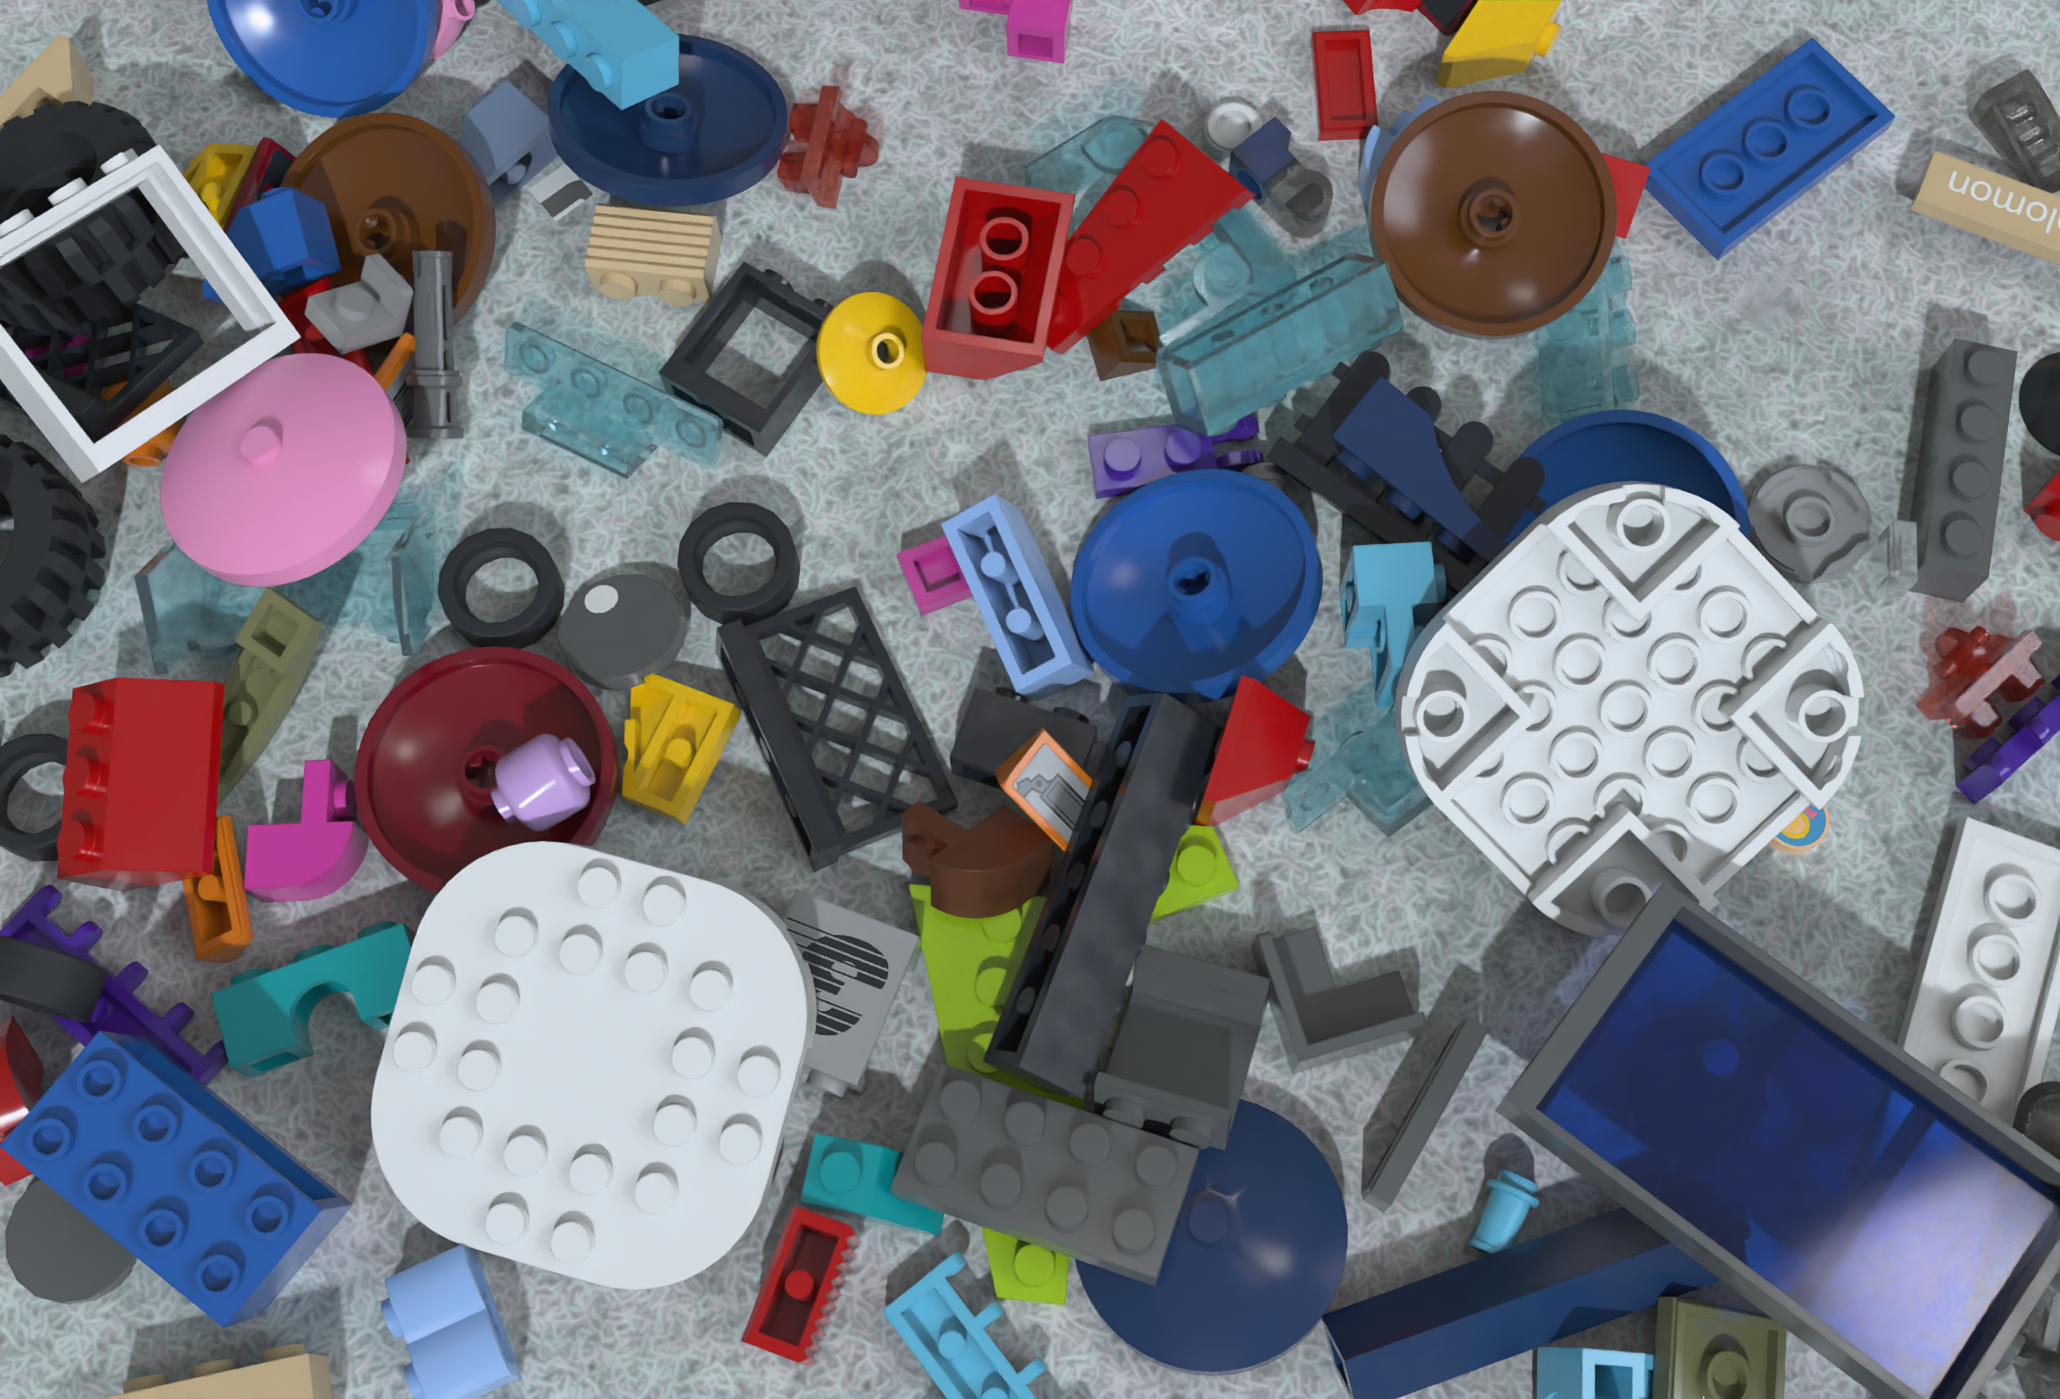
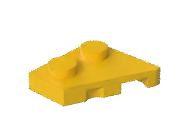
(673, 745)

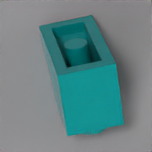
(856, 1183)

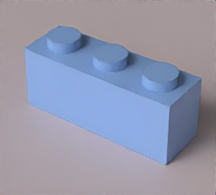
(1017, 598)

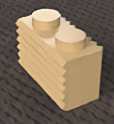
(653, 253)

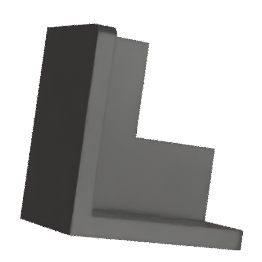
(1327, 1022)

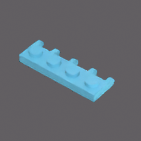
(954, 1342)

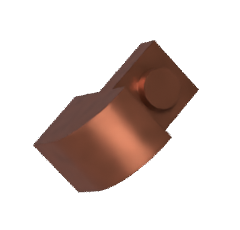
(980, 869)

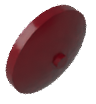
(435, 752)

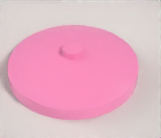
(283, 470)

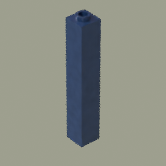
(1506, 1305)

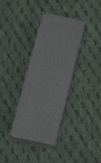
(1424, 1114)

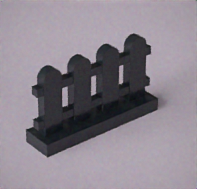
(1463, 456)

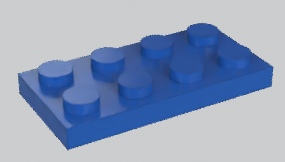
(1765, 148)

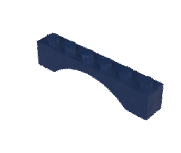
(1399, 447)

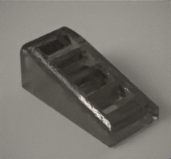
(2002, 133)

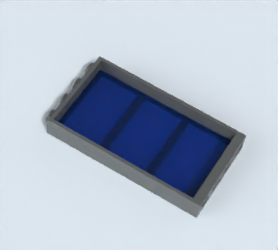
(1798, 1156)

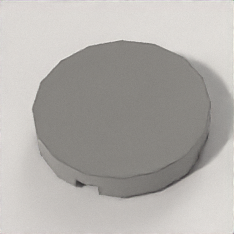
(1795, 535)

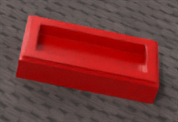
(1343, 84)

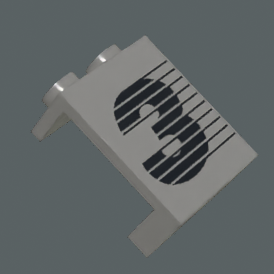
(856, 978)

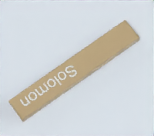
(1990, 206)

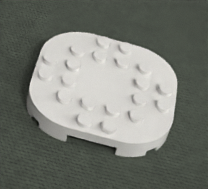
(1627, 705)
(592, 1064)

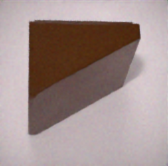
(1124, 344)

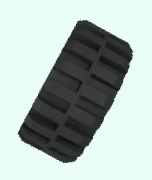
(101, 258)
(49, 557)

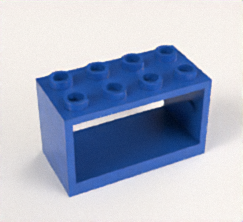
(177, 1176)

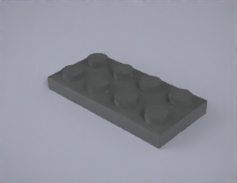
(1046, 1173)

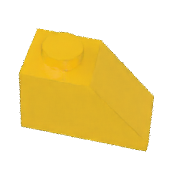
(1499, 40)

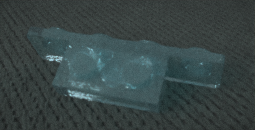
(1587, 351)
(602, 409)
(1367, 772)

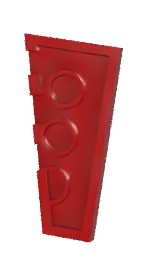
(1145, 217)

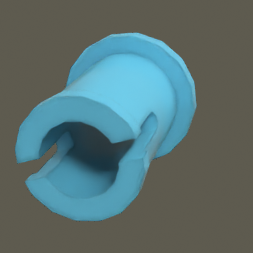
(1504, 1212)

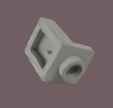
(363, 310)

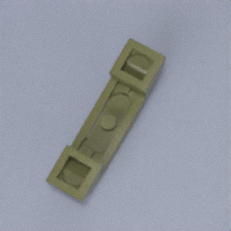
(263, 682)

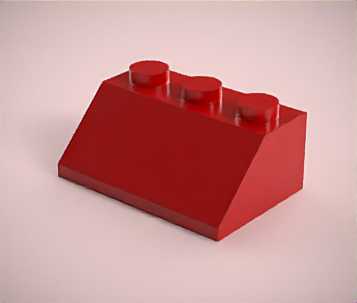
(995, 279)
(140, 782)

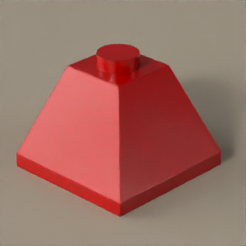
(1256, 753)

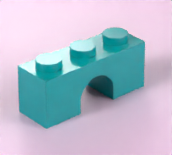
(269, 1011)

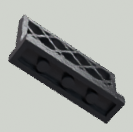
(83, 392)
(783, 746)

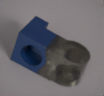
(1283, 187)

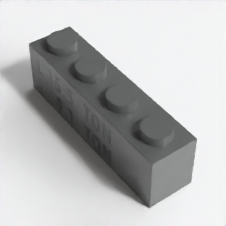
(1961, 467)

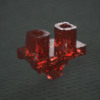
(834, 149)
(1972, 669)

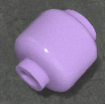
(542, 782)

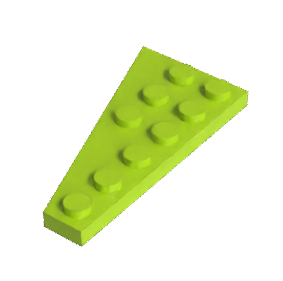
(970, 978)

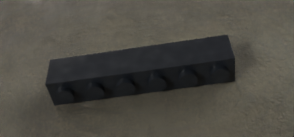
(1104, 896)

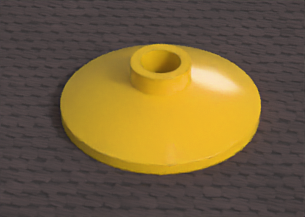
(850, 359)

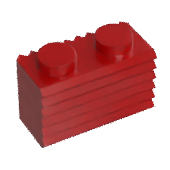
(801, 1286)

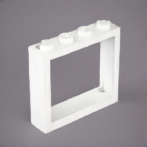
(214, 257)

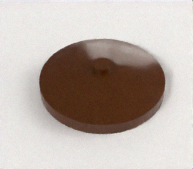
(396, 191)
(1492, 215)

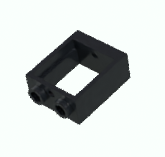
(742, 418)

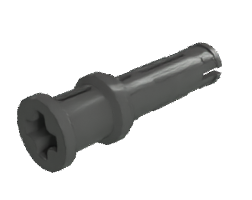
(434, 374)

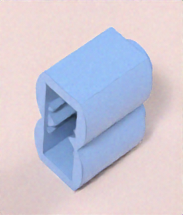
(449, 1328)

